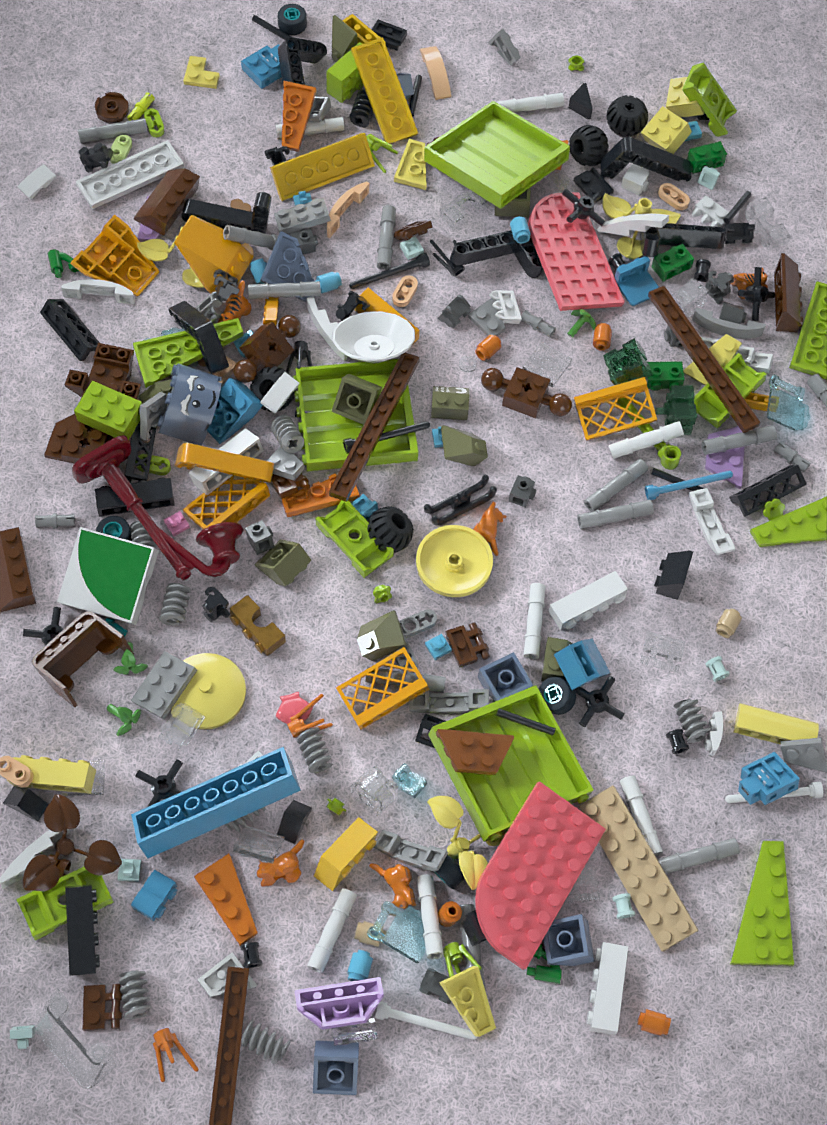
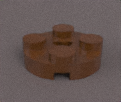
(111, 115)

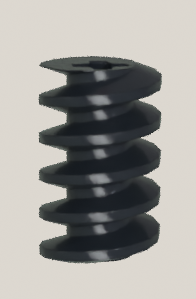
(361, 110)

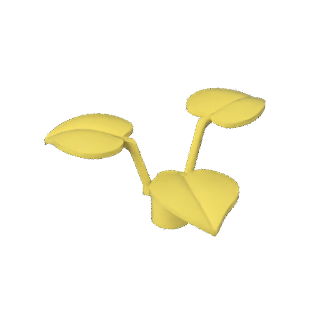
(618, 207)
(158, 251)
(447, 813)

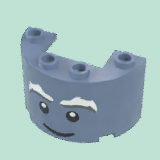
(190, 404)

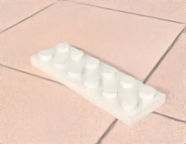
(129, 174)

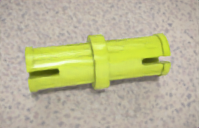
(141, 107)

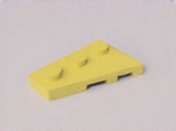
(412, 166)
(723, 351)
(470, 1000)

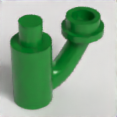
(55, 259)
(543, 973)

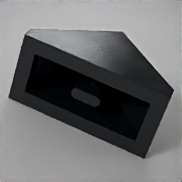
(581, 102)
(26, 802)
(293, 821)

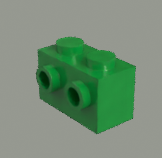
(707, 155)
(672, 262)
(665, 375)

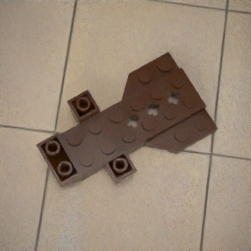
(110, 368)

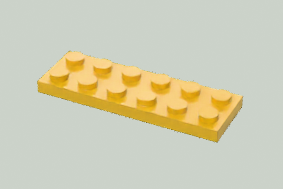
(384, 91)
(322, 166)

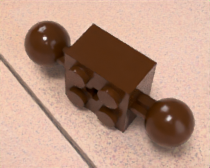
(266, 347)
(526, 392)

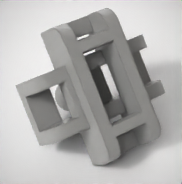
(210, 307)

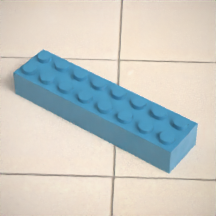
(215, 802)

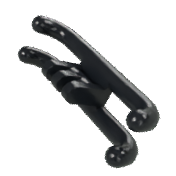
(461, 502)

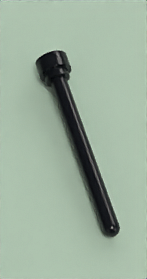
(421, 261)
(348, 443)

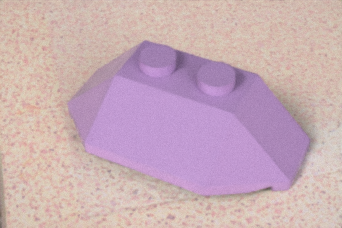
(340, 1003)

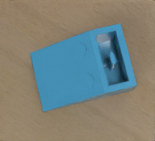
(233, 410)
(581, 663)

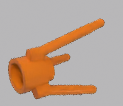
(298, 726)
(164, 1041)

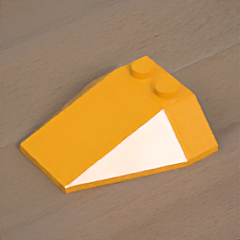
(207, 251)
(116, 258)

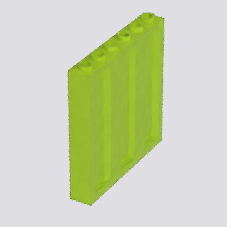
(496, 154)
(325, 430)
(532, 758)

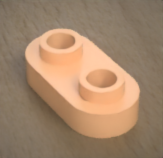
(675, 196)
(404, 292)
(12, 771)

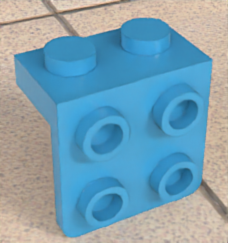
(635, 280)

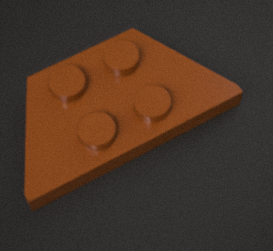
(474, 750)

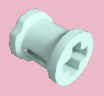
(717, 668)
(623, 906)

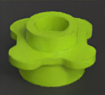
(576, 63)
(382, 593)
(336, 806)

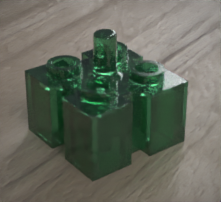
(627, 363)
(680, 407)

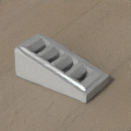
(320, 108)

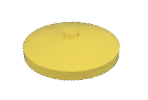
(454, 561)
(214, 690)

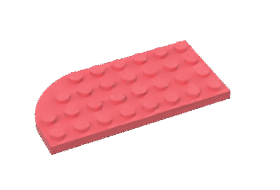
(572, 256)
(533, 873)

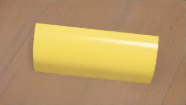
(772, 725)

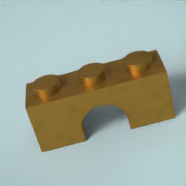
(266, 638)

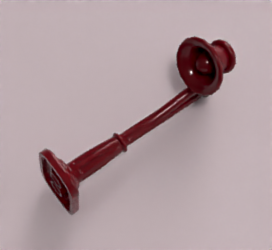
(218, 537)

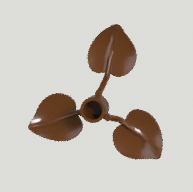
(59, 816)

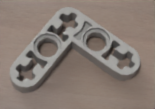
(406, 633)

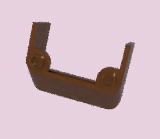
(73, 649)

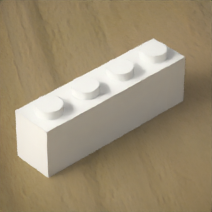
(242, 444)
(588, 600)
(608, 988)

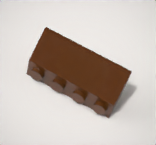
(168, 200)
(787, 295)
(15, 576)

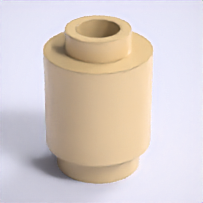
(728, 623)
(361, 934)

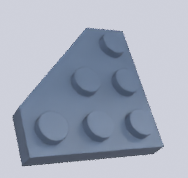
(286, 263)

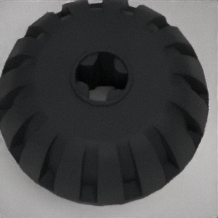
(627, 116)
(591, 142)
(265, 380)
(390, 528)

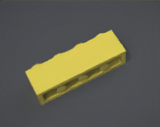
(59, 774)

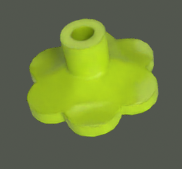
(773, 509)

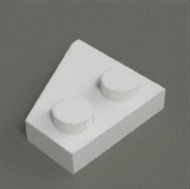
(215, 979)

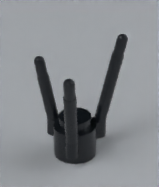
(453, 269)
(300, 352)

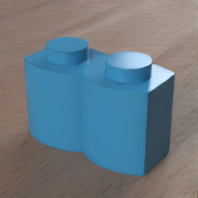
(154, 895)

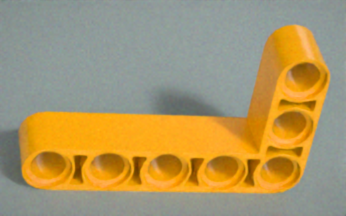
(194, 455)

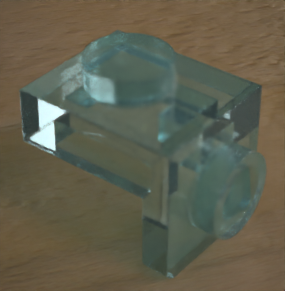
(409, 781)

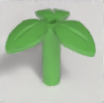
(584, 317)
(129, 661)
(126, 716)

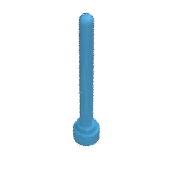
(654, 491)

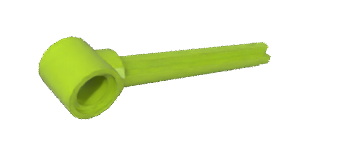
(664, 450)

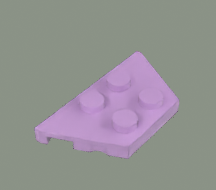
(730, 460)

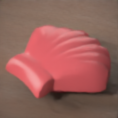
(290, 706)

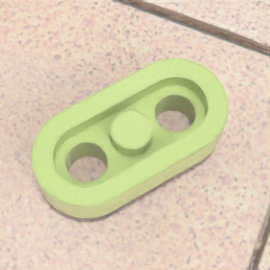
(121, 148)

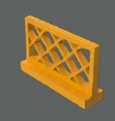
(614, 393)
(236, 509)
(394, 700)

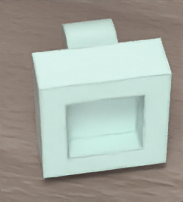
(708, 177)
(411, 248)
(129, 870)
(23, 1034)

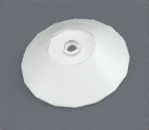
(373, 336)

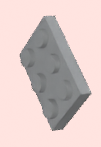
(302, 216)
(164, 685)

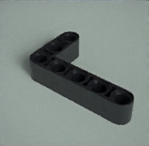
(294, 51)
(647, 156)
(224, 215)
(679, 234)
(497, 246)
(204, 332)

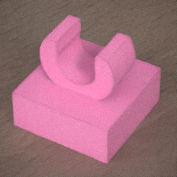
(176, 523)

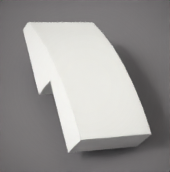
(36, 181)
(279, 392)
(714, 737)

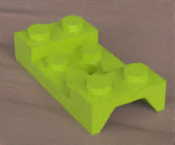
(710, 96)
(744, 379)
(361, 551)
(43, 908)

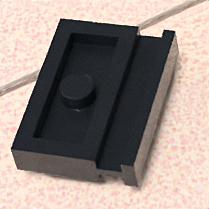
(391, 34)
(593, 182)

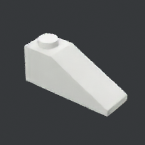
(636, 179)

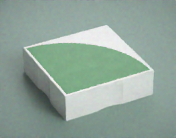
(108, 575)

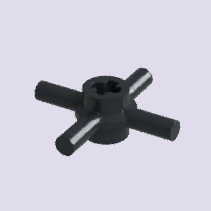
(583, 207)
(756, 293)
(45, 634)
(603, 705)
(161, 780)

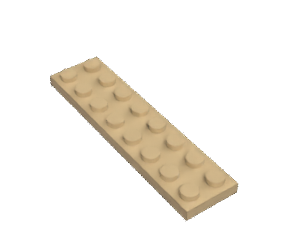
(640, 870)

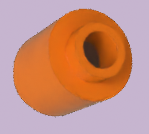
(602, 336)
(488, 347)
(447, 919)
(654, 1022)

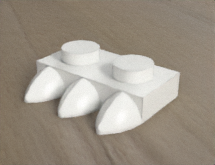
(711, 212)
(506, 305)

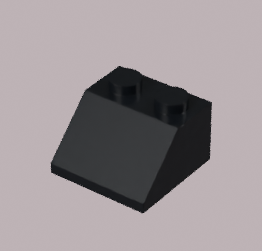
(673, 574)

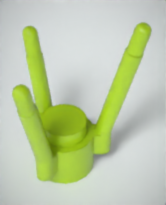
(374, 144)
(454, 954)

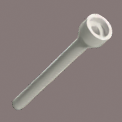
(814, 790)
(385, 1011)

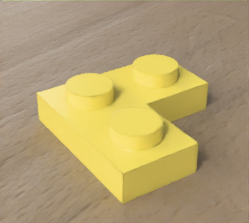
(197, 76)

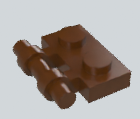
(412, 229)
(287, 487)
(462, 647)
(95, 1007)

